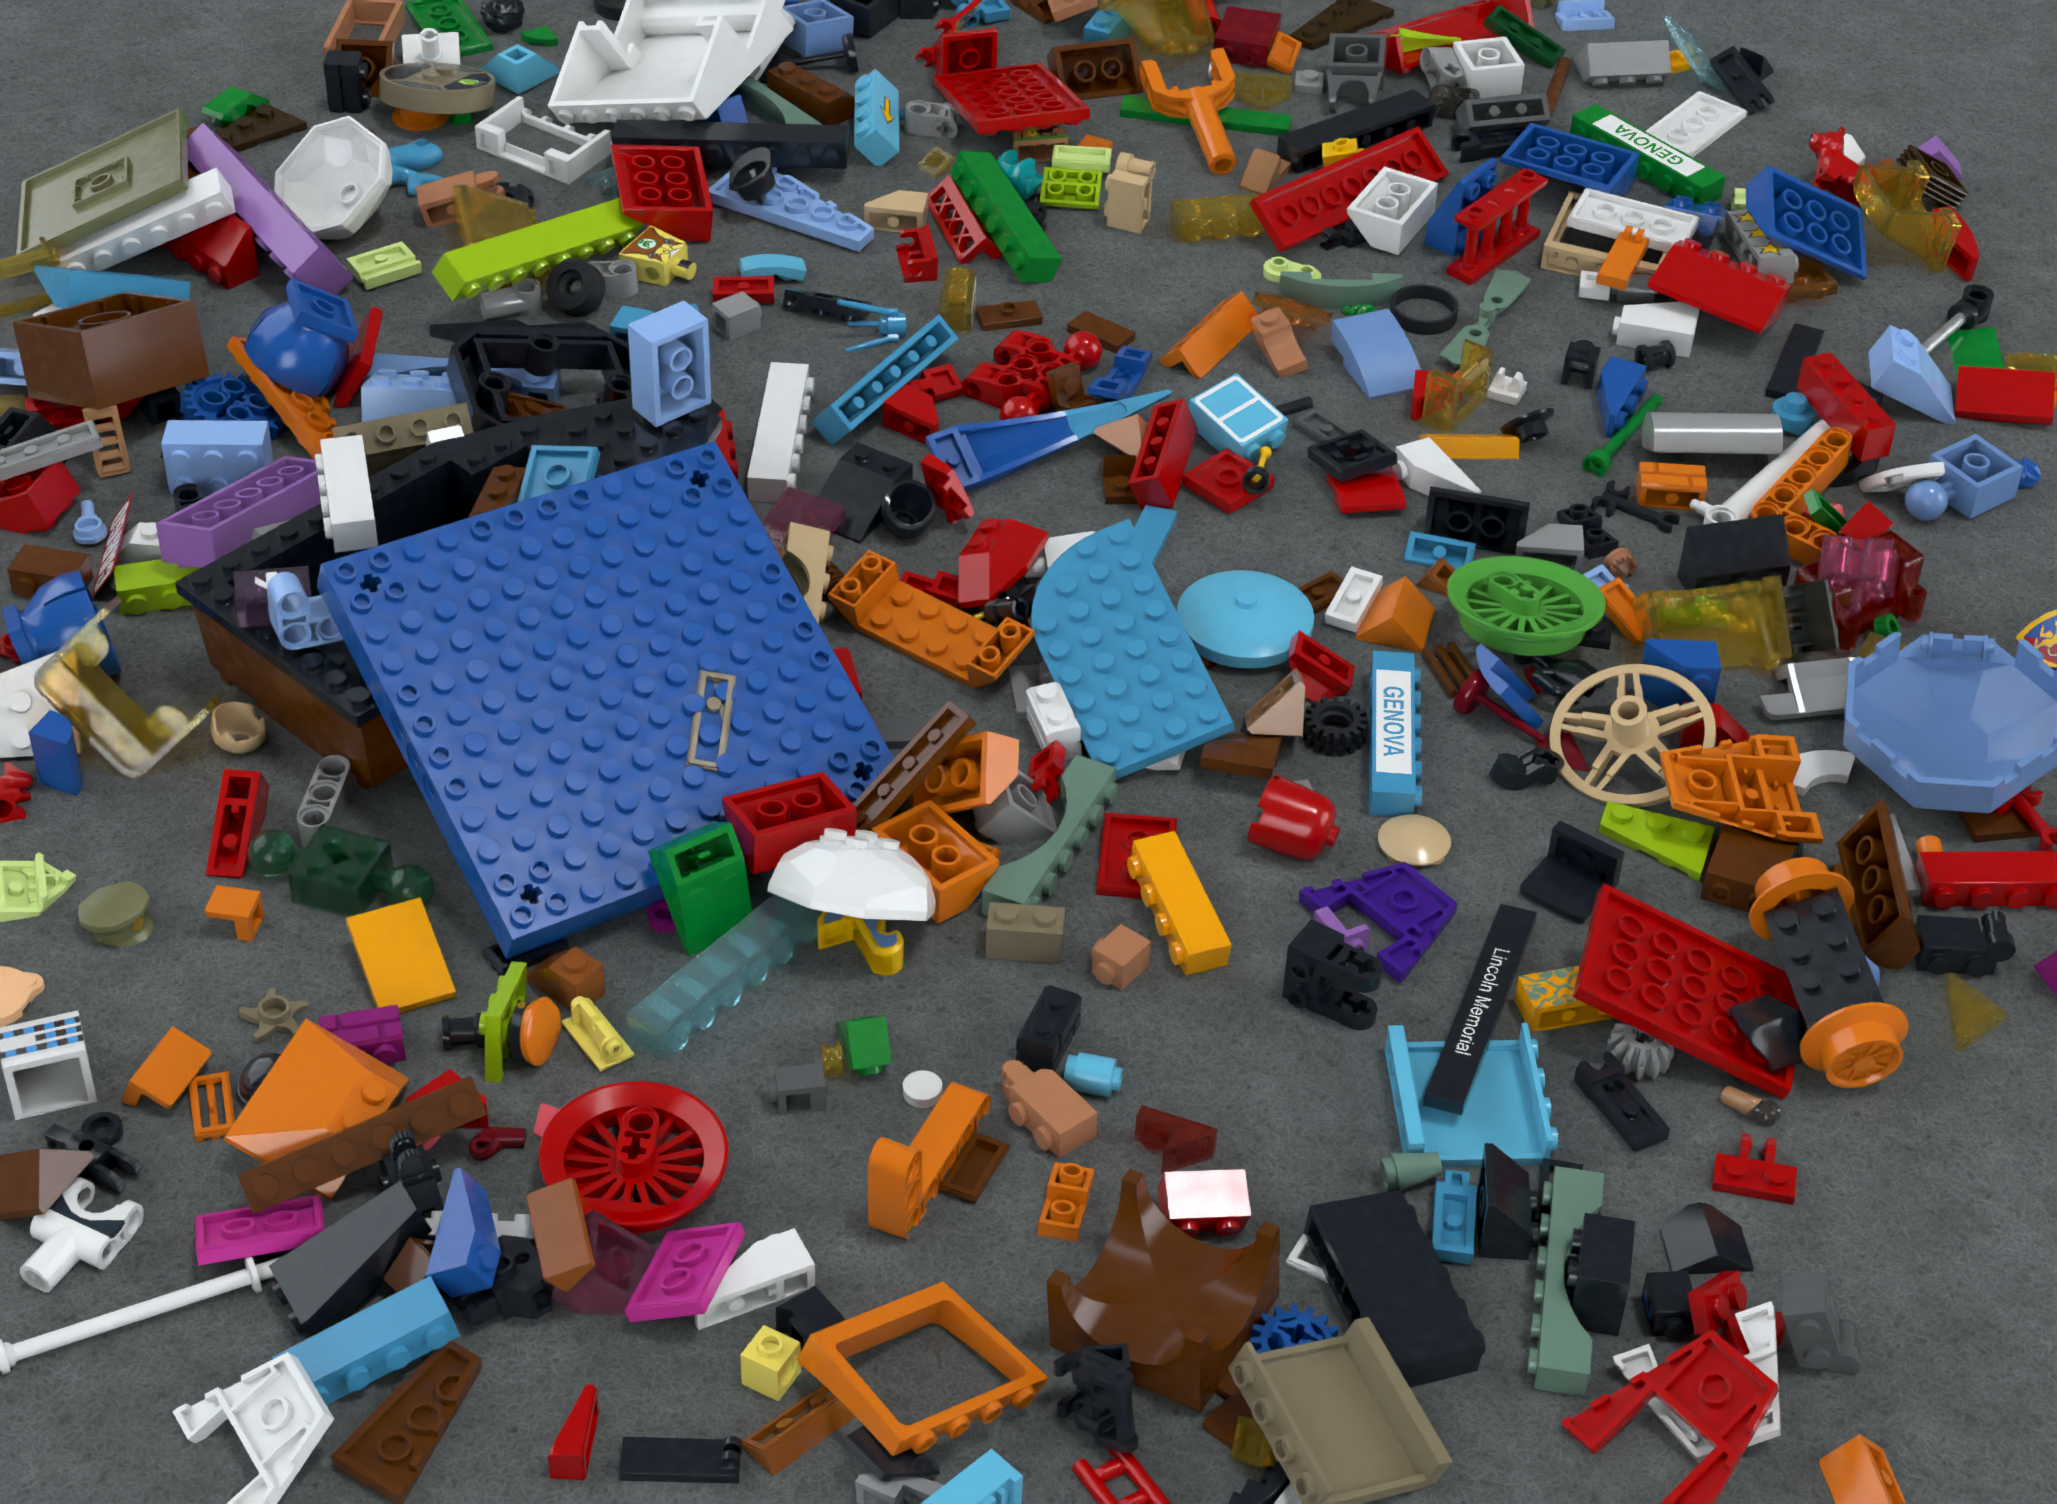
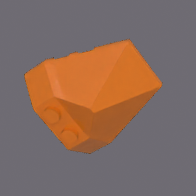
(1742, 787)

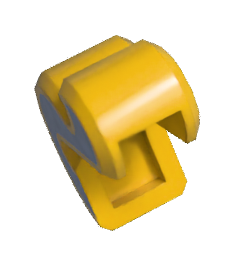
(880, 949)

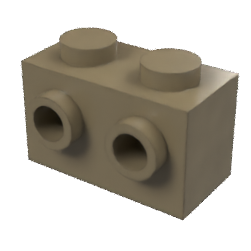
(1025, 932)

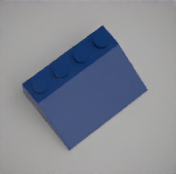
(1573, 159)
(1808, 220)

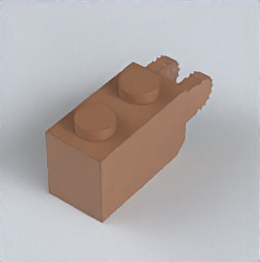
(436, 197)
(1048, 1108)

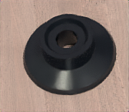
(1529, 425)

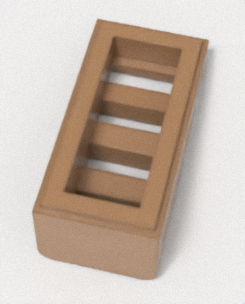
(113, 466)

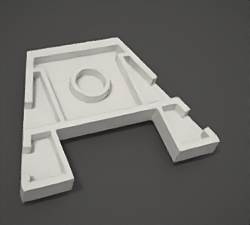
(1759, 1333)
(274, 1416)

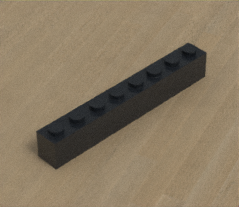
(727, 141)

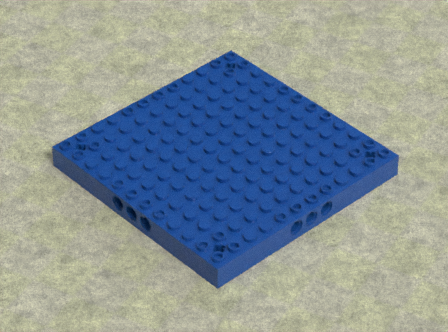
(554, 674)

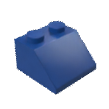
(1691, 659)

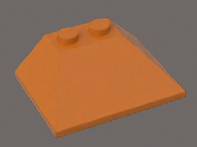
(313, 1093)

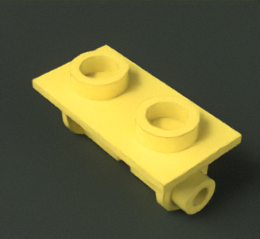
(596, 1034)

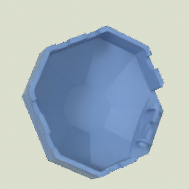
(1952, 719)

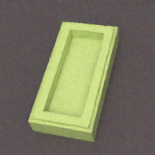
(1082, 158)

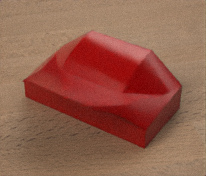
(1321, 669)

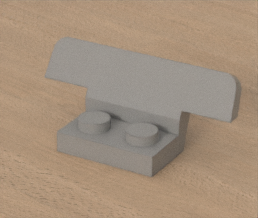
(1814, 690)

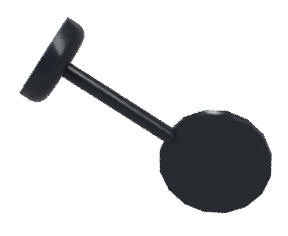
(848, 52)

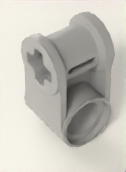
(1440, 66)
(929, 119)
(619, 277)

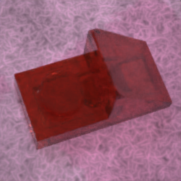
(1182, 1139)

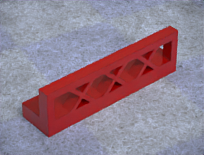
(963, 215)

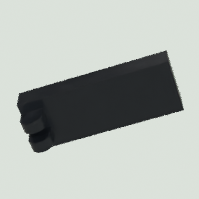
(681, 1460)

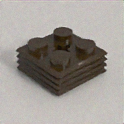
(1943, 185)

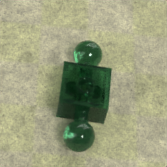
(339, 870)

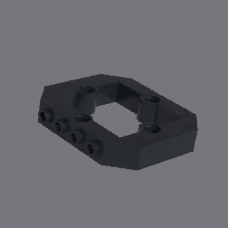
(538, 353)

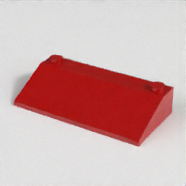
(1466, 25)

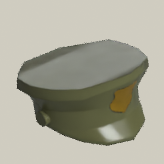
(117, 914)

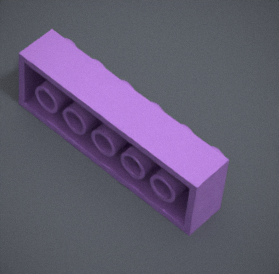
(232, 513)

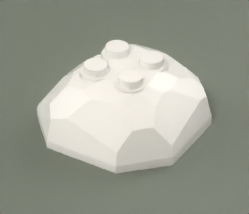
(335, 177)
(855, 877)

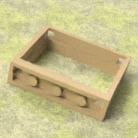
(1573, 258)

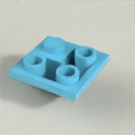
(520, 69)

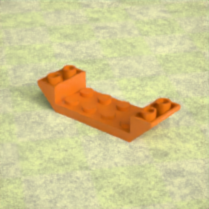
(924, 626)

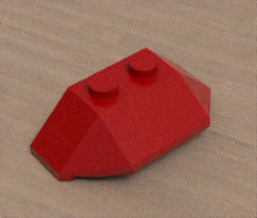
(996, 559)

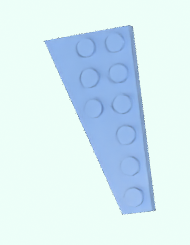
(798, 209)

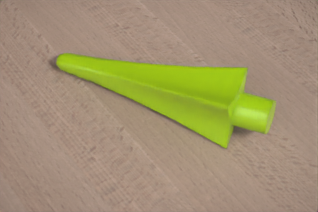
(1416, 40)

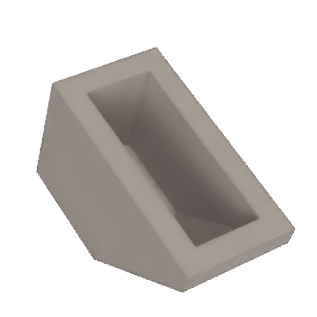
(1556, 544)

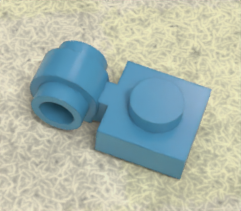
(988, 11)

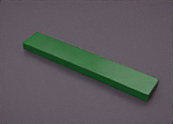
(1231, 118)

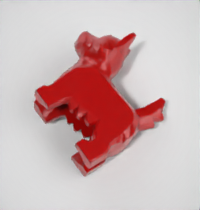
(1833, 168)

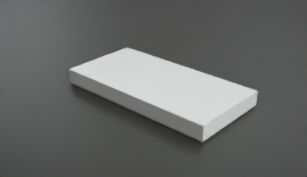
(1697, 123)
(1609, 215)

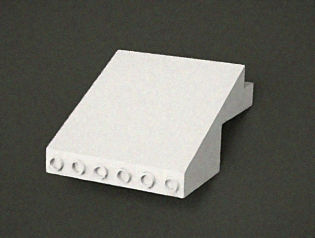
(665, 59)

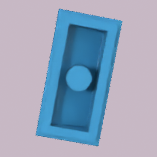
(1427, 549)

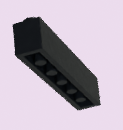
(1368, 124)

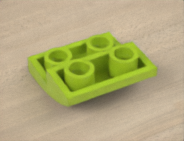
(1071, 188)

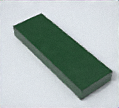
(1524, 37)

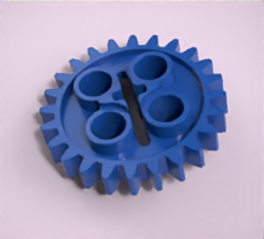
(228, 400)

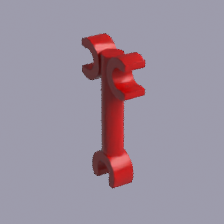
(2023, 804)

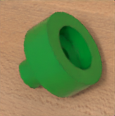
(1885, 625)

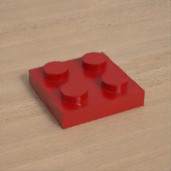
(1221, 481)

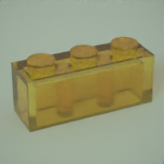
(1214, 218)

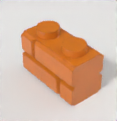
(1670, 485)

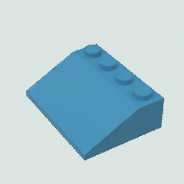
(75, 286)

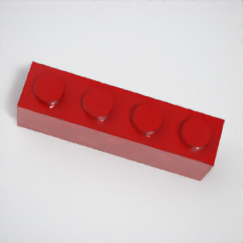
(1846, 405)
(1163, 455)
(1988, 878)

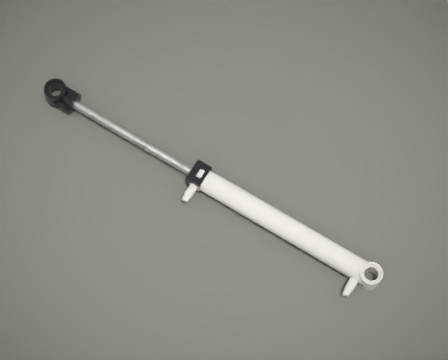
(1965, 314)

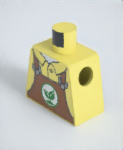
(659, 257)

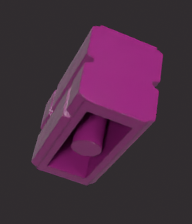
(370, 1030)

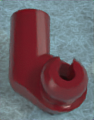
(494, 1139)

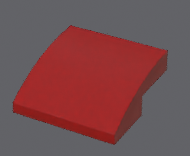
(1368, 492)

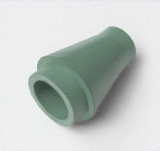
(1409, 1169)

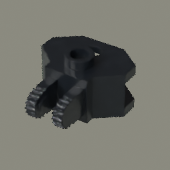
(414, 1169)
(516, 1287)

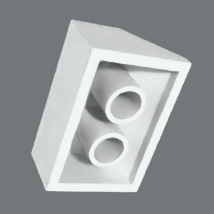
(1393, 209)

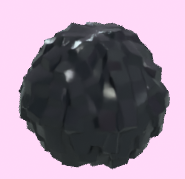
(502, 14)

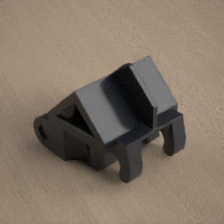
(1102, 1394)

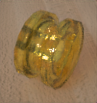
(832, 1058)

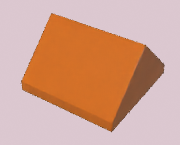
(1398, 617)

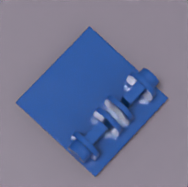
(1709, 213)

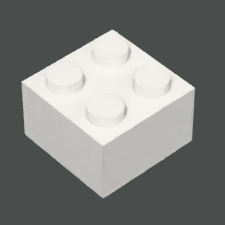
(1490, 66)

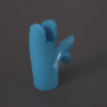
(412, 158)

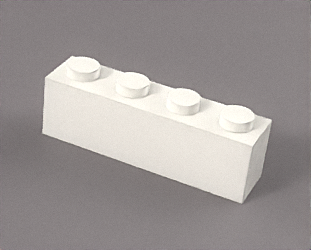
(348, 501)

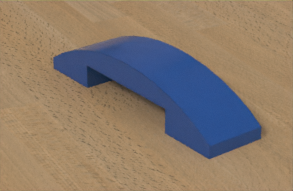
(1125, 375)

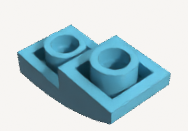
(783, 266)

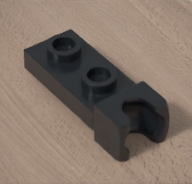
(1483, 144)
(1621, 1103)

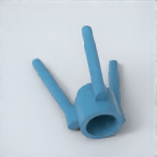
(891, 325)

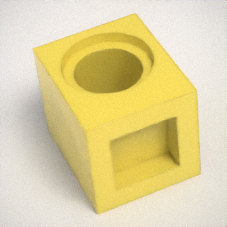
(770, 1363)

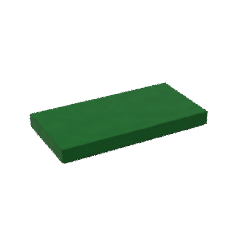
(450, 17)

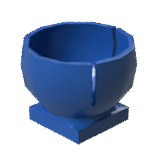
(304, 340)
(53, 618)

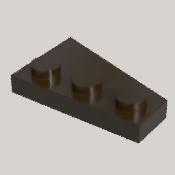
(259, 126)

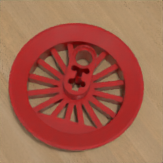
(641, 1155)

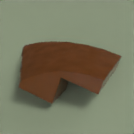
(1243, 754)

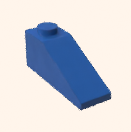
(466, 1240)

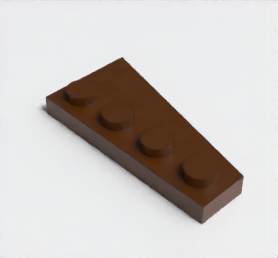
(406, 1428)

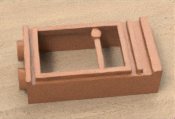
(367, 12)

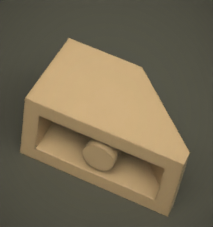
(897, 211)

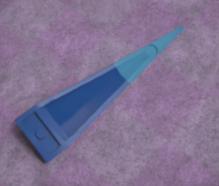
(998, 448)

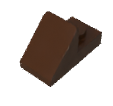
(1115, 478)

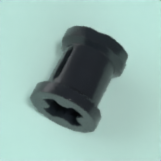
(1648, 352)
(461, 1031)

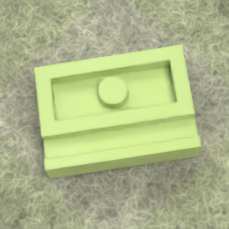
(384, 265)

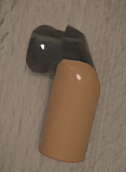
(1752, 1107)

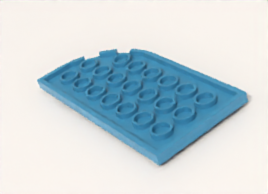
(1123, 654)

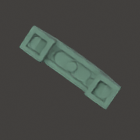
(1339, 292)

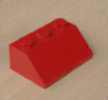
(785, 816)

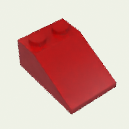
(36, 498)

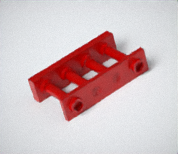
(1511, 235)

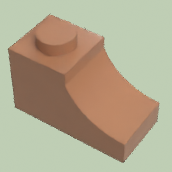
(1278, 343)

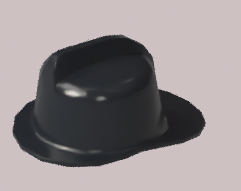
(752, 175)

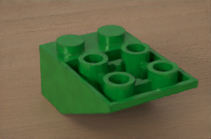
(703, 883)

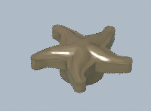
(273, 1015)

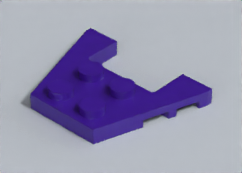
(1399, 903)

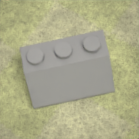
(1624, 62)

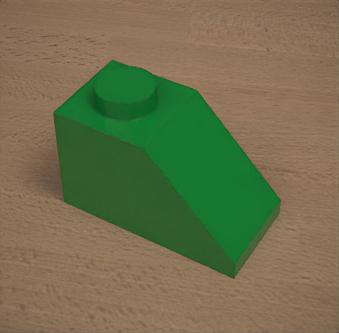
(865, 1043)

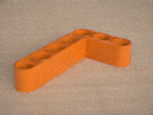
(1814, 470)
(908, 1176)

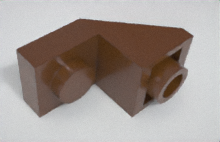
(1067, 388)

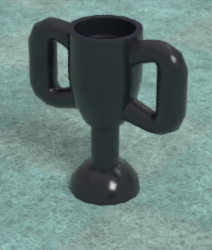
(1559, 675)

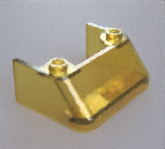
(103, 710)

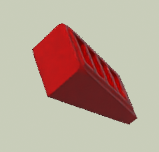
(573, 1446)

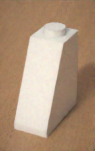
(1657, 322)

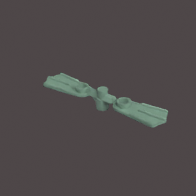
(1501, 293)

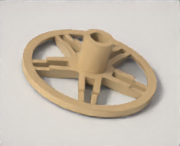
(1628, 730)

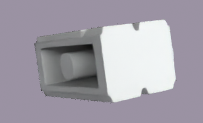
(1053, 718)

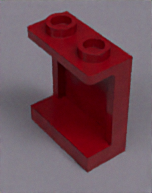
(1247, 35)

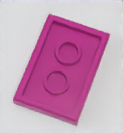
(243, 1234)
(685, 1272)

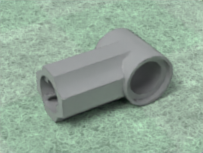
(521, 299)

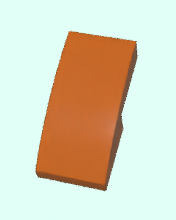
(1065, 1201)

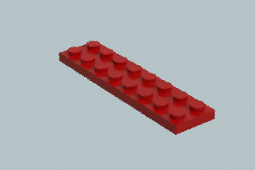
(1321, 198)

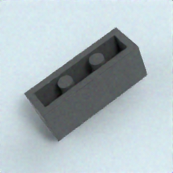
(1503, 112)

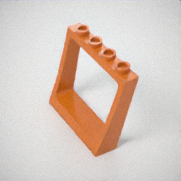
(938, 1304)

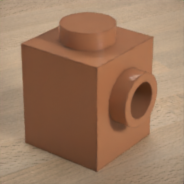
(1120, 957)

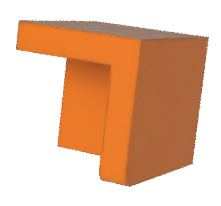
(238, 905)

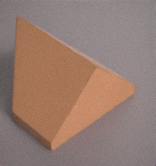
(1124, 434)

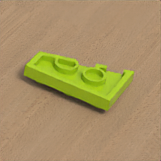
(1667, 838)
(496, 1021)

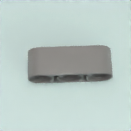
(325, 797)

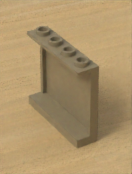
(401, 435)
(1341, 1418)

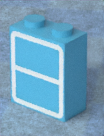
(1237, 418)

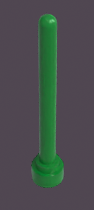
(1600, 459)

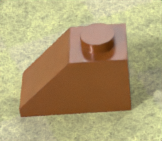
(569, 976)

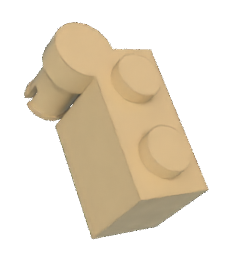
(1129, 193)

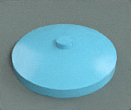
(1244, 618)

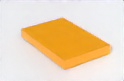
(401, 956)

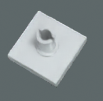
(431, 47)

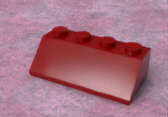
(219, 250)

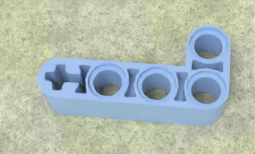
(295, 617)

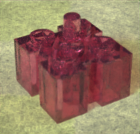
(1866, 564)

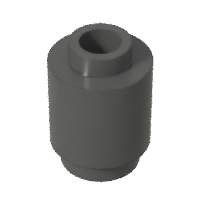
(1636, 291)

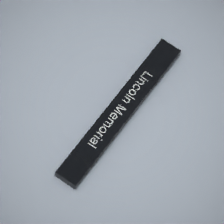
(1480, 1010)

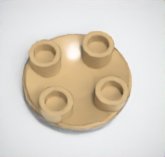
(1414, 840)

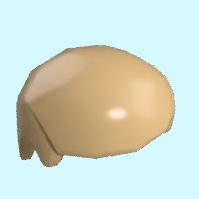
(237, 721)

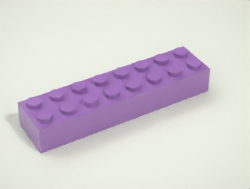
(268, 215)

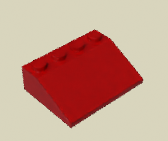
(664, 189)
(1721, 285)

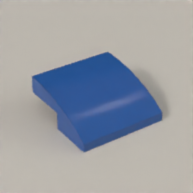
(1507, 686)

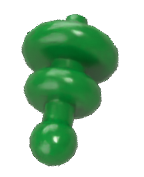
(1357, 309)

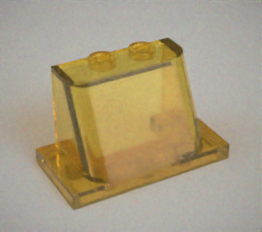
(1166, 24)
(1895, 209)

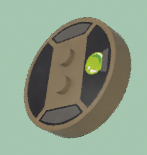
(437, 88)

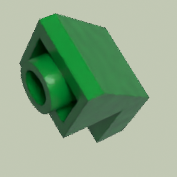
(232, 105)

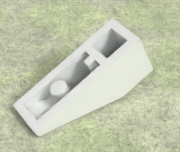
(1426, 465)
(761, 1276)

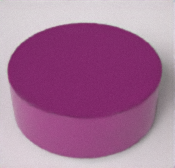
(659, 917)

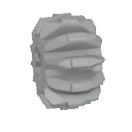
(1639, 1051)

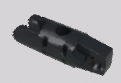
(104, 1158)

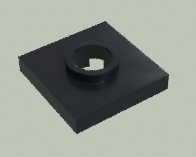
(1358, 446)

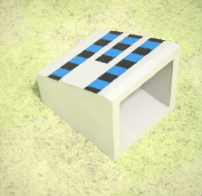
(46, 1065)

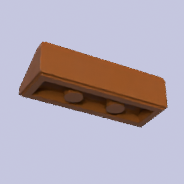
(560, 1234)
(800, 1435)

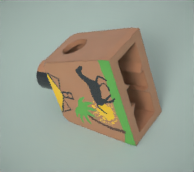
(1038, 142)

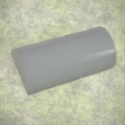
(1712, 433)

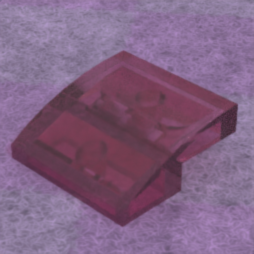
(801, 509)

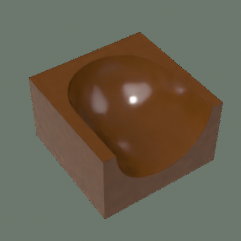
(111, 349)

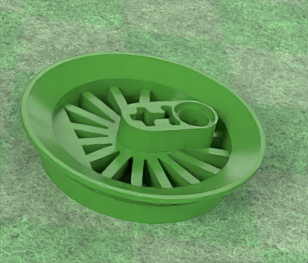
(1518, 594)

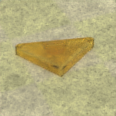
(1971, 1013)

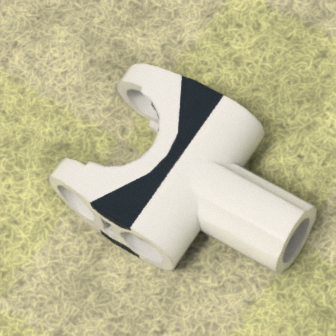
(78, 1235)

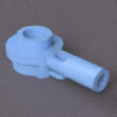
(89, 527)

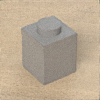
(736, 315)

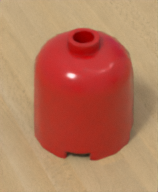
(1294, 820)

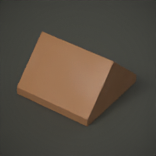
(1280, 709)

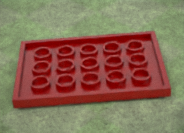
(1011, 98)
(1678, 985)

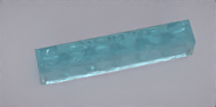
(720, 975)

